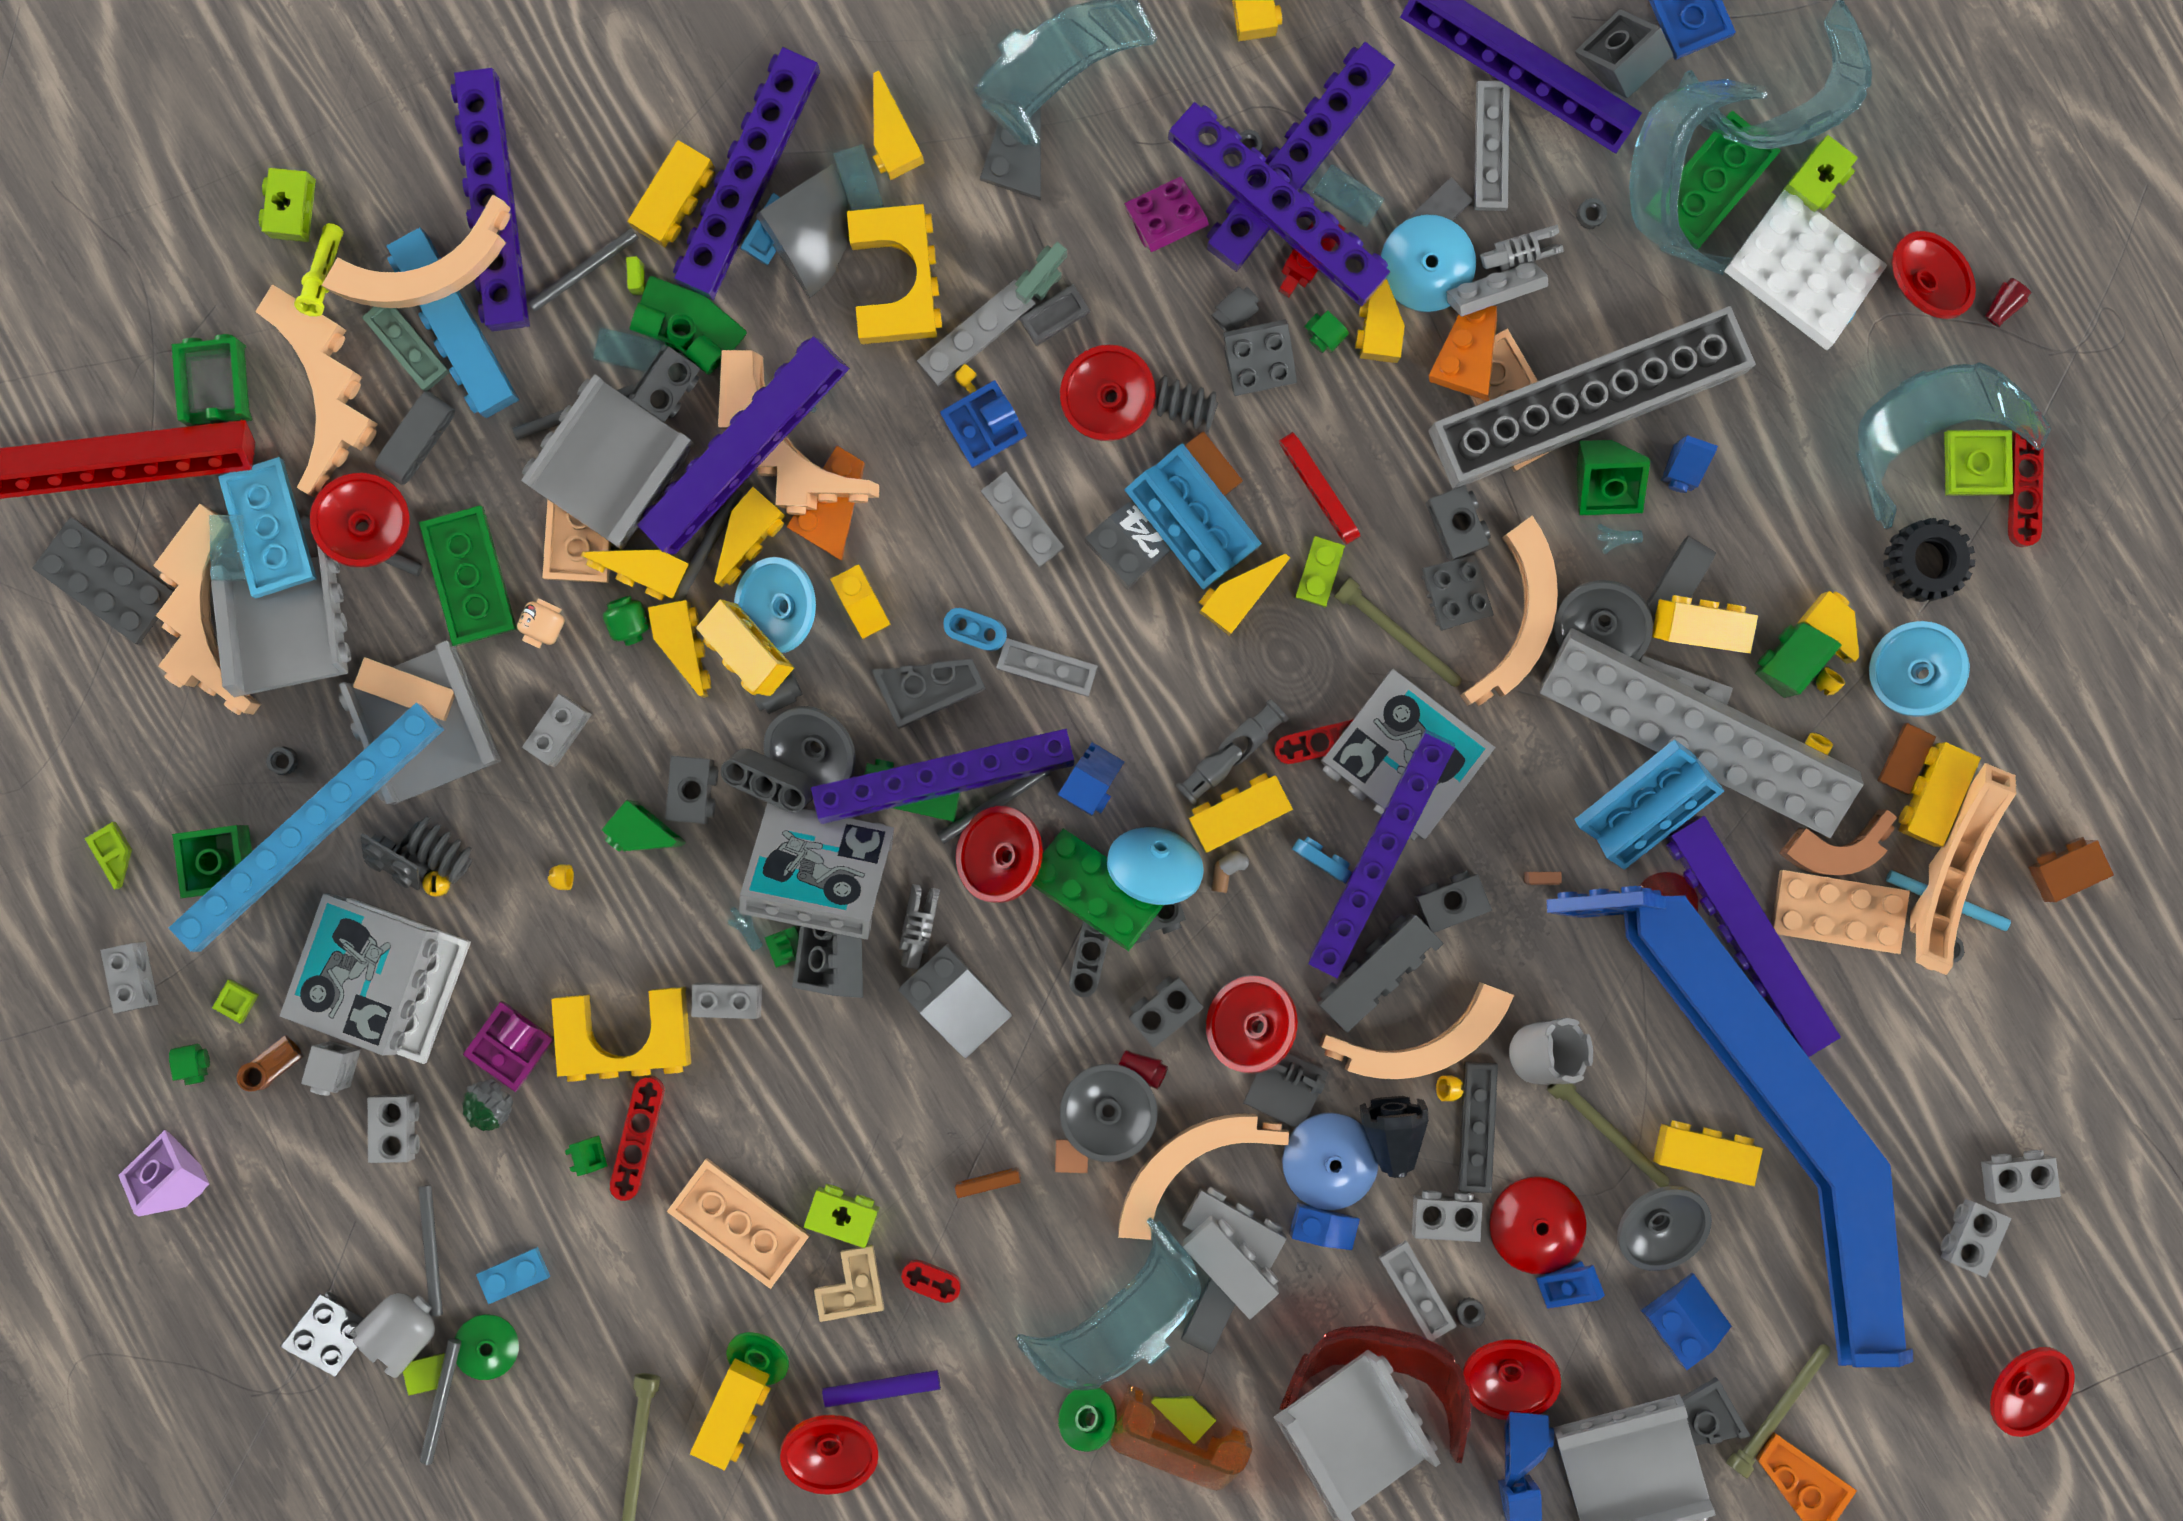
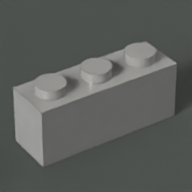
(1262, 1237)
(1231, 1265)

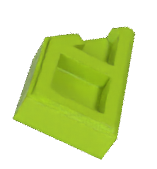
(111, 852)
(423, 1374)
(1186, 1415)

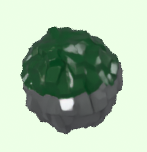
(486, 1105)

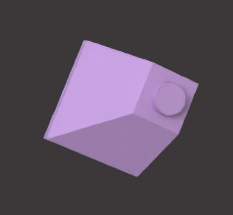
(162, 1177)

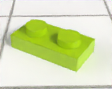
(1319, 571)

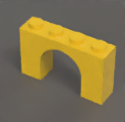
(908, 231)
(581, 1054)

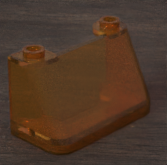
(1209, 1468)

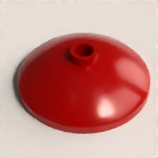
(1933, 275)
(1090, 382)
(356, 500)
(985, 850)
(1235, 1019)
(1519, 1212)
(1512, 1378)
(2032, 1391)
(829, 1454)

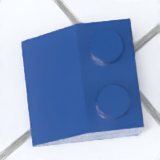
(1687, 1321)

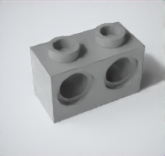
(556, 730)
(129, 977)
(726, 1000)
(330, 1067)
(382, 1127)
(2020, 1184)
(1445, 1225)
(1983, 1241)

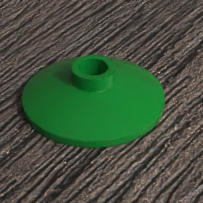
(489, 1330)
(760, 1353)
(1076, 1417)

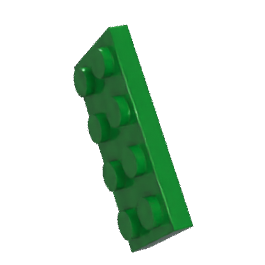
(1717, 181)
(467, 576)
(1080, 883)

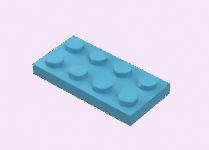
(273, 532)

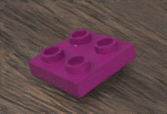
(1166, 214)
(508, 1046)

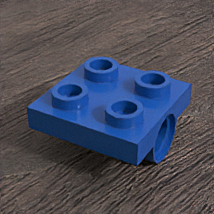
(983, 424)

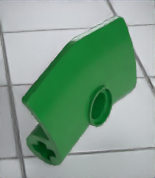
(674, 308)

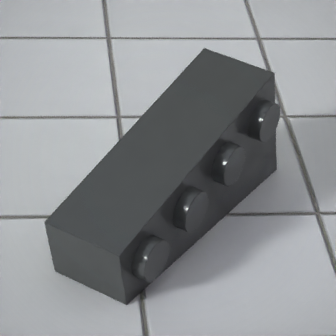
(828, 963)
(1378, 971)

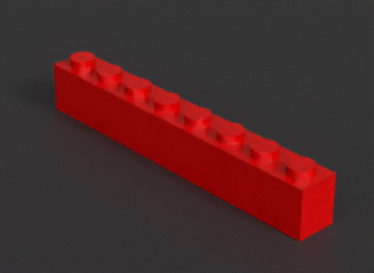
(126, 459)

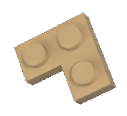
(858, 1294)

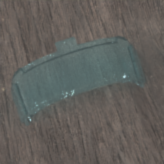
(1053, 55)
(1828, 108)
(1660, 162)
(1933, 403)
(1127, 1326)

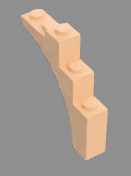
(331, 383)
(797, 477)
(188, 613)
(1953, 867)

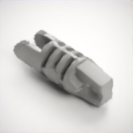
(1521, 249)
(917, 926)

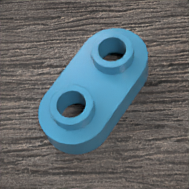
(976, 629)
(1334, 866)

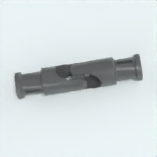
(1217, 765)

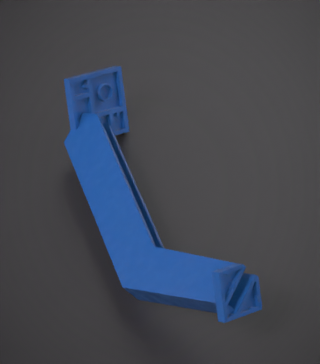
(1792, 1098)

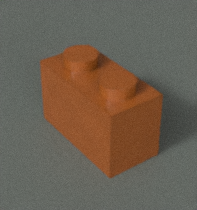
(2070, 870)

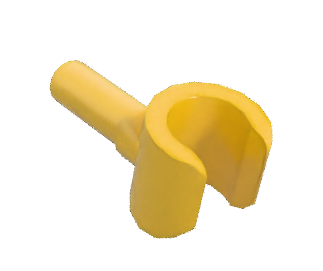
(965, 376)

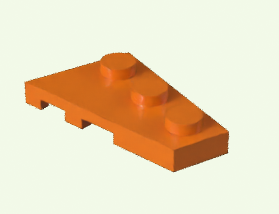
(1468, 354)
(831, 521)
(1803, 1482)

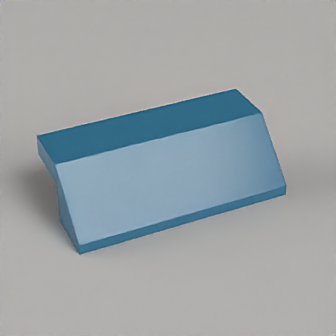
(1193, 516)
(1649, 804)

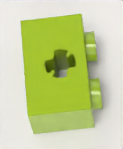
(1831, 160)
(295, 220)
(826, 1221)

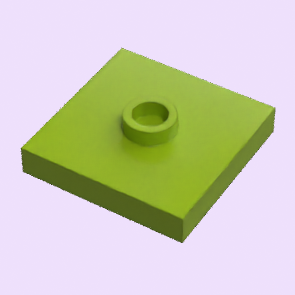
(1978, 462)

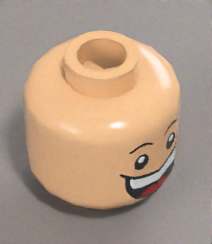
(540, 623)

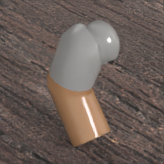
(1227, 866)

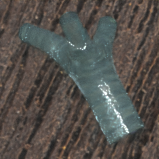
(1618, 537)
(746, 927)

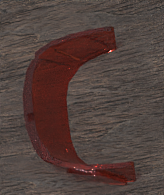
(1407, 1355)

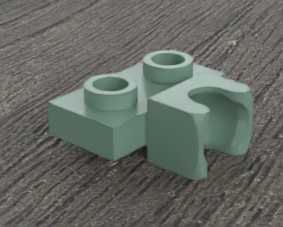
(1043, 275)

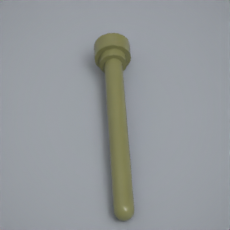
(1351, 594)
(1568, 1093)
(645, 1387)
(1743, 1460)

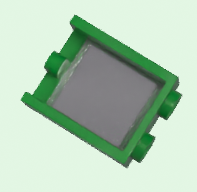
(210, 380)

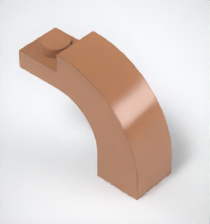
(1818, 857)

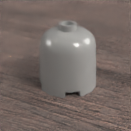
(1551, 1052)
(395, 1332)

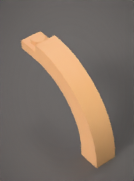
(431, 281)
(1540, 605)
(1448, 1048)
(1177, 1153)

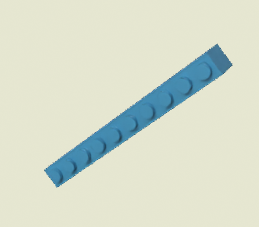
(306, 828)

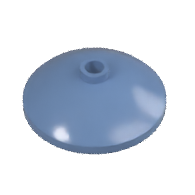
(1313, 1148)

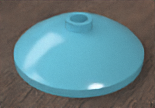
(1406, 254)
(765, 595)
(1907, 652)
(1155, 865)

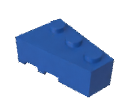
(1091, 780)

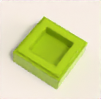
(635, 275)
(235, 1001)

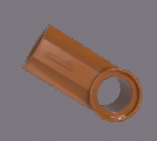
(270, 1063)

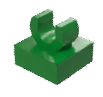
(783, 946)
(587, 1155)

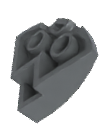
(810, 228)

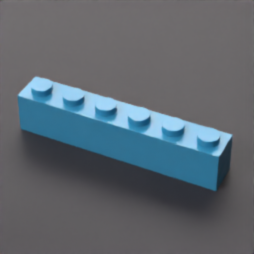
(456, 332)

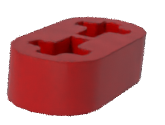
(927, 1288)

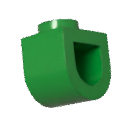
(1326, 332)
(189, 1063)

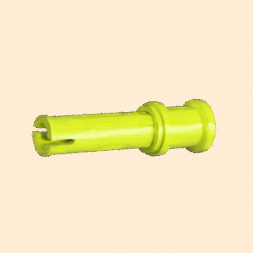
(313, 293)

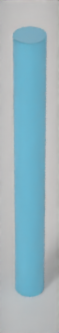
(1968, 908)

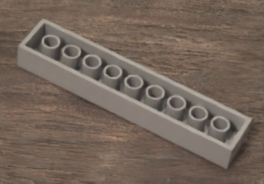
(1591, 397)
(1726, 741)

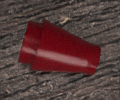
(2007, 301)
(1147, 1067)

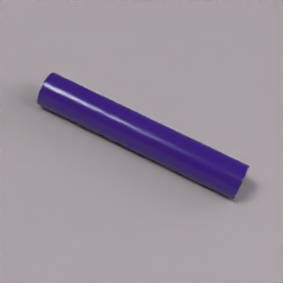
(881, 1388)

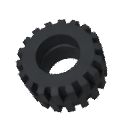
(1954, 555)

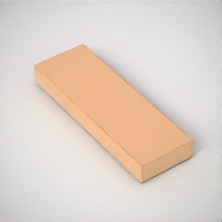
(404, 688)

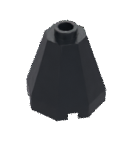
(1395, 1132)

